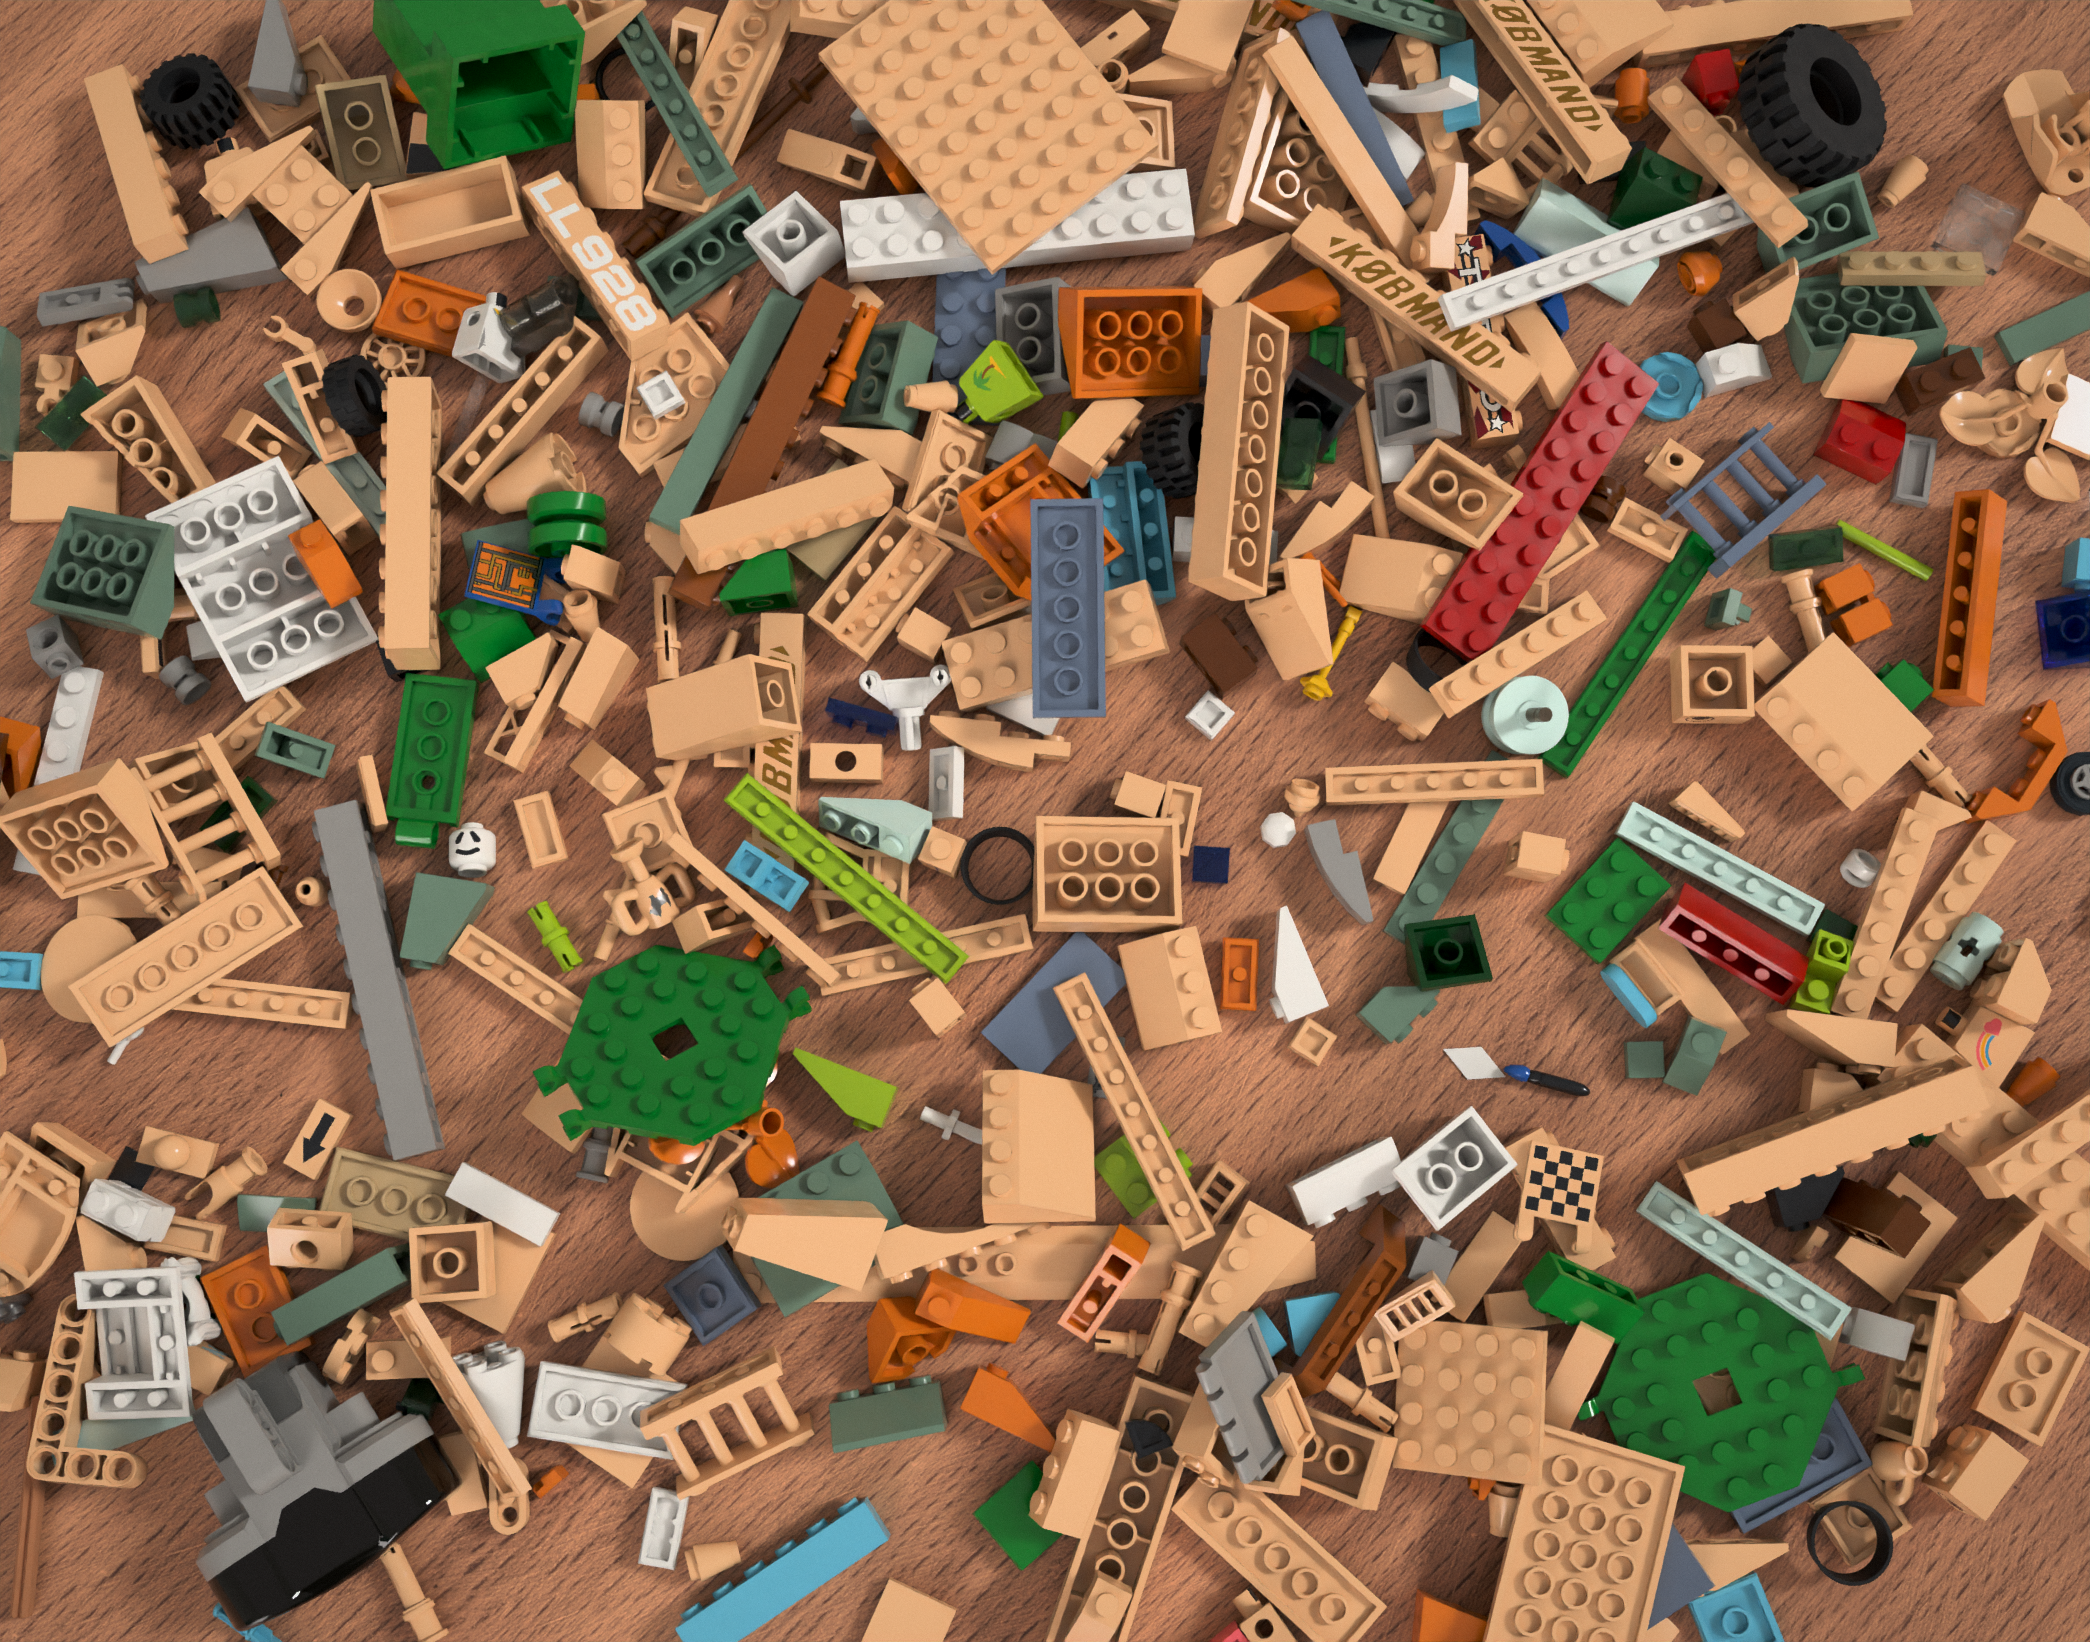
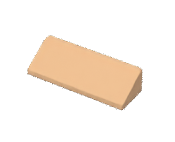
(1480, 1265)

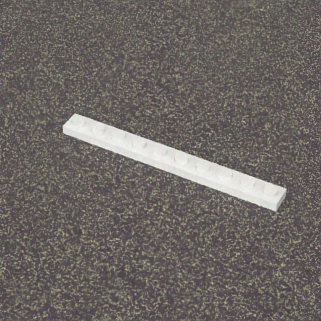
(1592, 261)

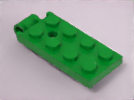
(432, 742)

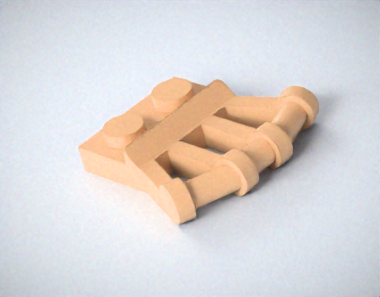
(1507, 134)
(886, 869)

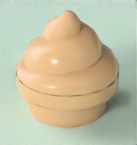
(1302, 796)

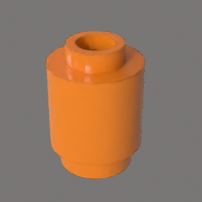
(1632, 93)

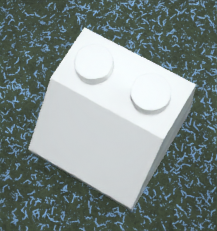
(795, 243)

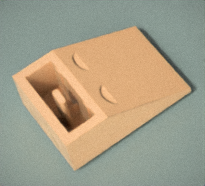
(1293, 618)

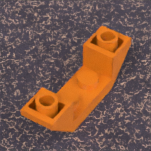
(2044, 730)

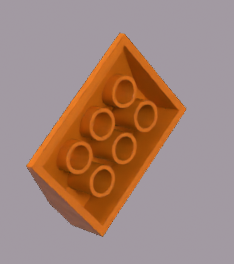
(1131, 340)

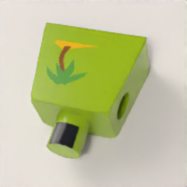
(996, 386)

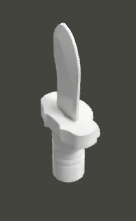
(951, 1124)

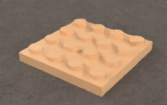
(1472, 1401)

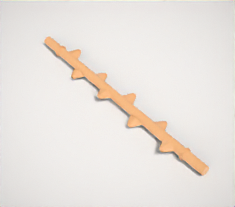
(671, 778)

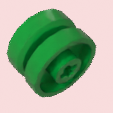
(565, 521)

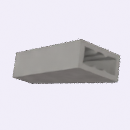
(218, 257)

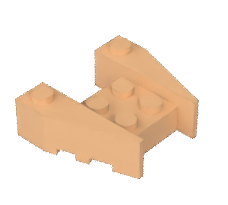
(300, 197)
(694, 1178)

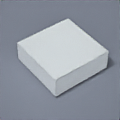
(660, 395)
(1209, 715)

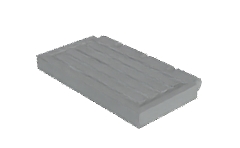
(1234, 1377)

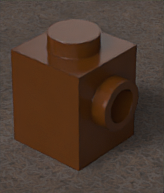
(1716, 326)

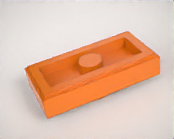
(1239, 974)

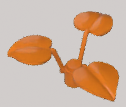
(767, 1162)

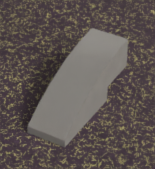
(1339, 870)

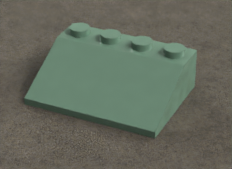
(1828, 313)
(110, 572)
(841, 1176)

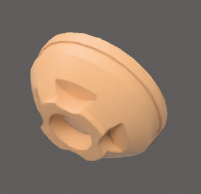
(339, 290)

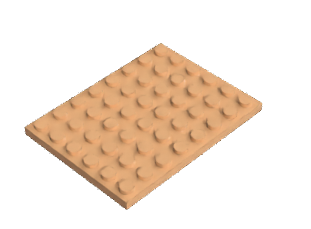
(989, 114)

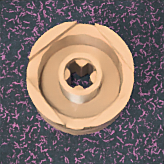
(647, 1334)

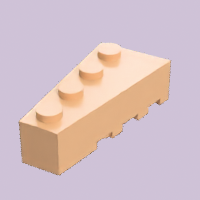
(150, 438)
(1243, 1267)

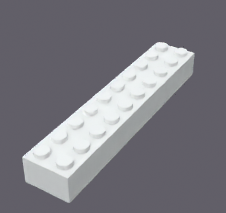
(914, 238)

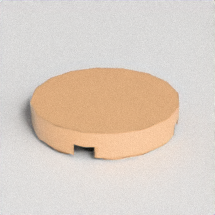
(2014, 433)

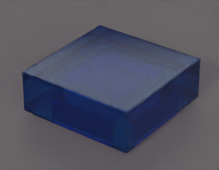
(1210, 865)

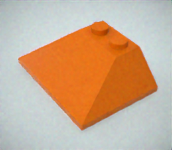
(1000, 515)

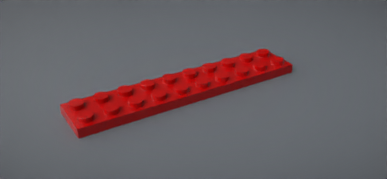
(1554, 487)

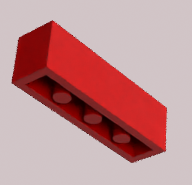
(1734, 943)

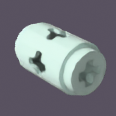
(1978, 933)

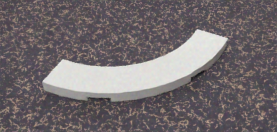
(1427, 97)

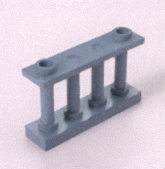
(1749, 531)

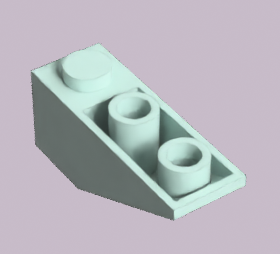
(878, 823)

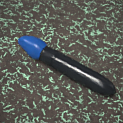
(1547, 1080)

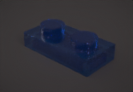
(847, 714)

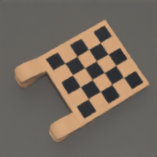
(1561, 1188)

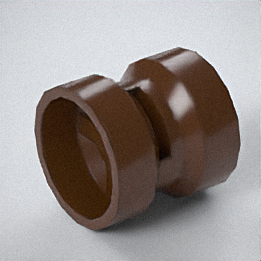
(1602, 500)

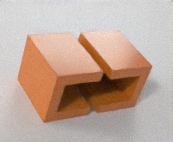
(1848, 588)

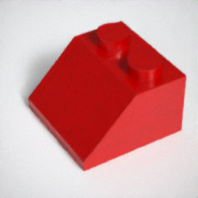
(1862, 440)

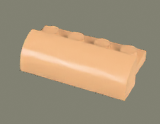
(879, 584)

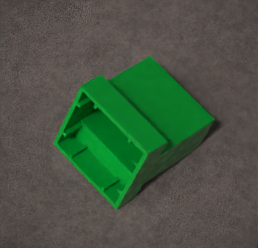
(486, 72)

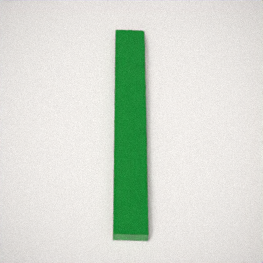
(1630, 653)

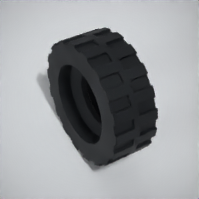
(354, 395)

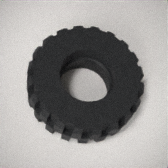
(1812, 105)

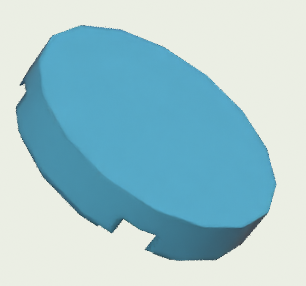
(1678, 386)

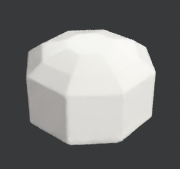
(1278, 830)

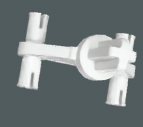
(907, 699)

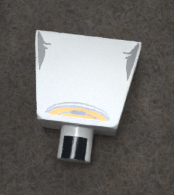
(485, 343)

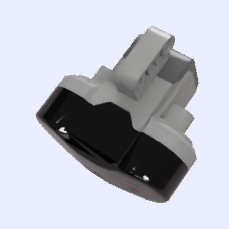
(308, 1487)

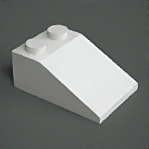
(1453, 1167)

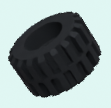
(190, 101)
(1173, 449)

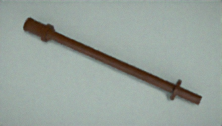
(656, 226)

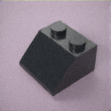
(1320, 394)

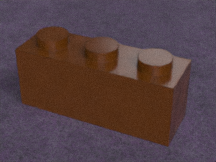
(1876, 1216)

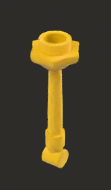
(1316, 685)

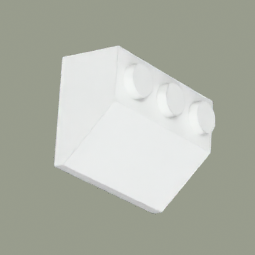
(1345, 1182)

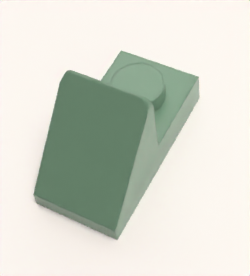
(294, 750)

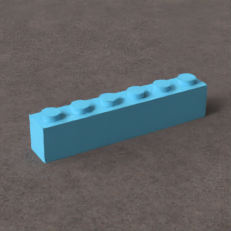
(786, 1578)

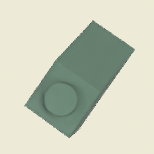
(1694, 1055)

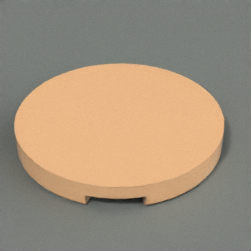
(74, 953)
(676, 1234)

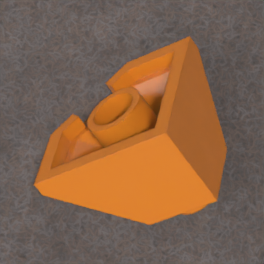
(901, 1339)

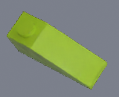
(854, 1092)

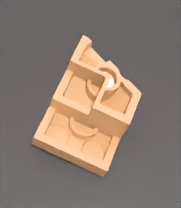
(941, 513)

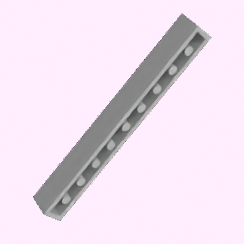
(378, 981)

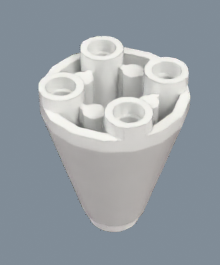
(497, 1383)

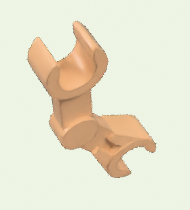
(305, 344)

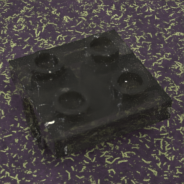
(541, 315)

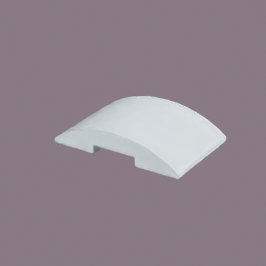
(251, 585)

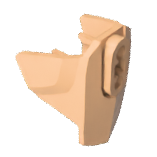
(2051, 129)

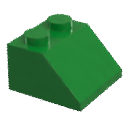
(761, 585)
(485, 633)

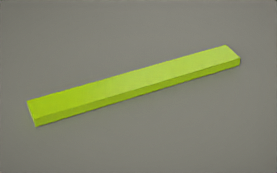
(846, 878)

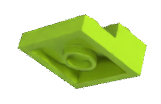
(1125, 1177)

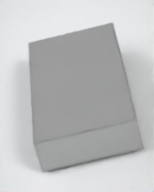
(1914, 471)

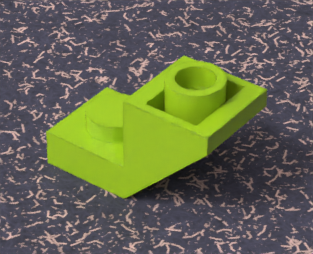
(1827, 964)

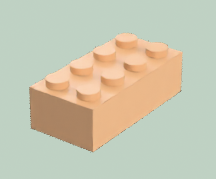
(449, 212)

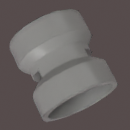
(601, 414)
(185, 680)

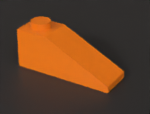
(1302, 302)
(1104, 1282)
(969, 1308)
(1004, 1405)

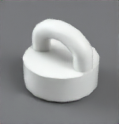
(1862, 865)

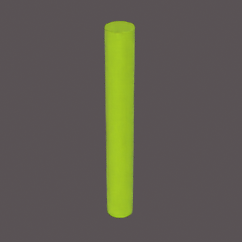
(1885, 551)

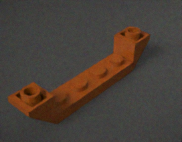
(1355, 1306)

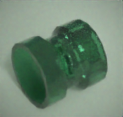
(193, 308)

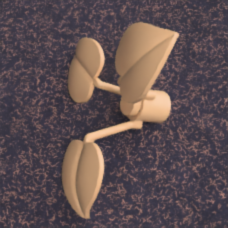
(1970, 422)

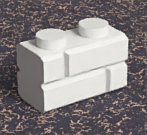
(127, 1210)

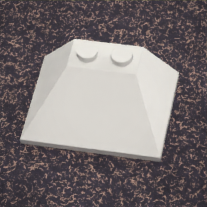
(138, 1343)

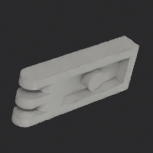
(85, 301)

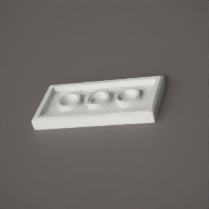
(597, 1408)

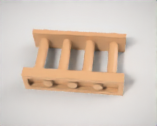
(242, 819)
(726, 1388)

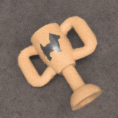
(649, 891)

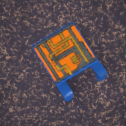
(514, 580)

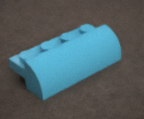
(1138, 521)

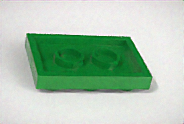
(1607, 900)

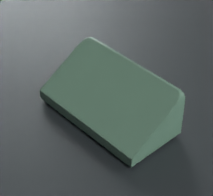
(258, 1210)

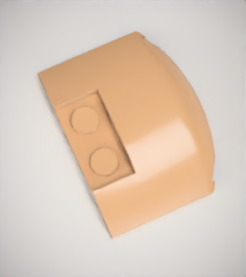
(35, 1213)

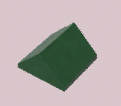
(1446, 953)

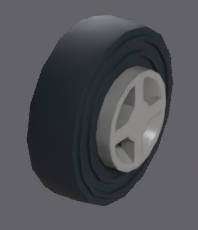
(2066, 784)

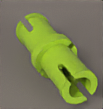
(555, 936)

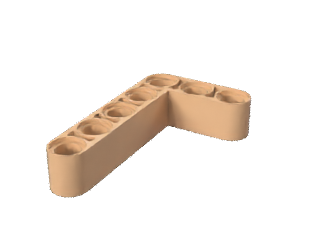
(71, 1408)

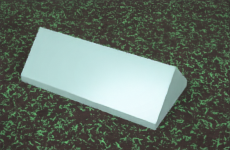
(1561, 222)

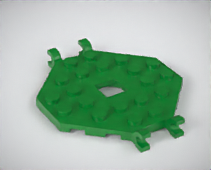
(698, 1092)
(1774, 1365)

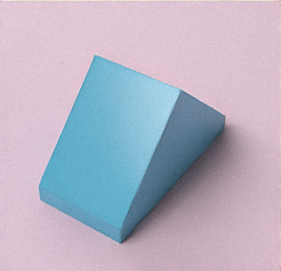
(1306, 1315)

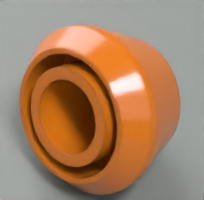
(1699, 271)

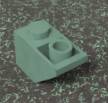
(1393, 1009)

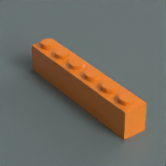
(1969, 598)

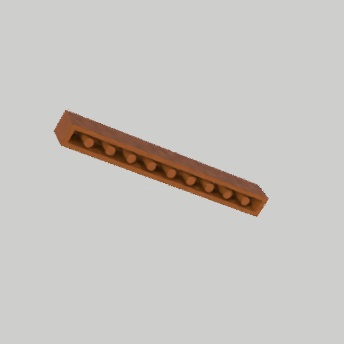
(773, 422)

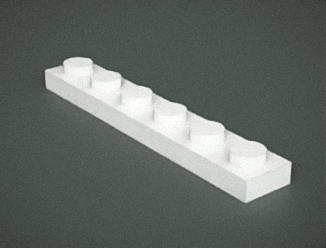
(66, 733)

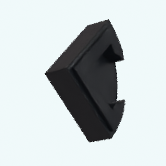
(1147, 1437)

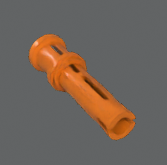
(843, 370)

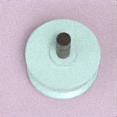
(1525, 715)

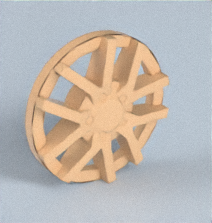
(394, 357)

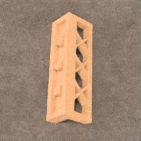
(544, 709)

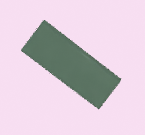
(703, 252)

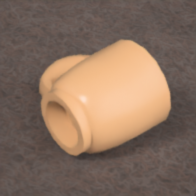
(1898, 1462)

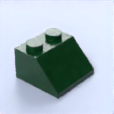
(1650, 189)

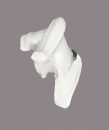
(199, 1320)

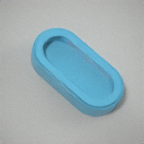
(1629, 995)

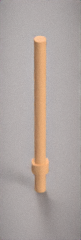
(1357, 374)

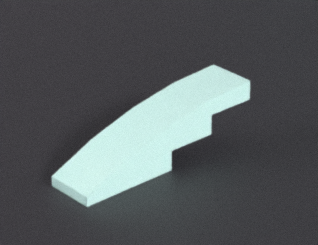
(120, 1432)

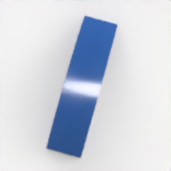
(1519, 254)

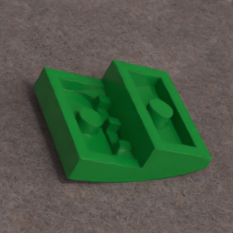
(1008, 1521)

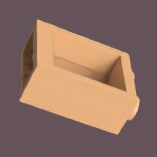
(1203, 1446)

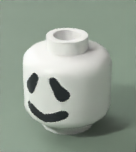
(472, 850)

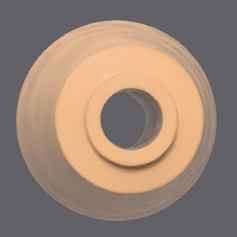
(537, 471)

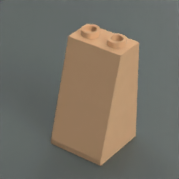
(723, 707)
(809, 1236)

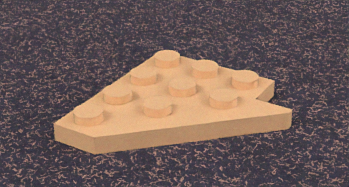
(697, 373)

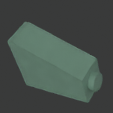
(438, 916)

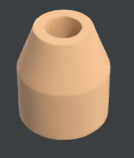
(317, 895)

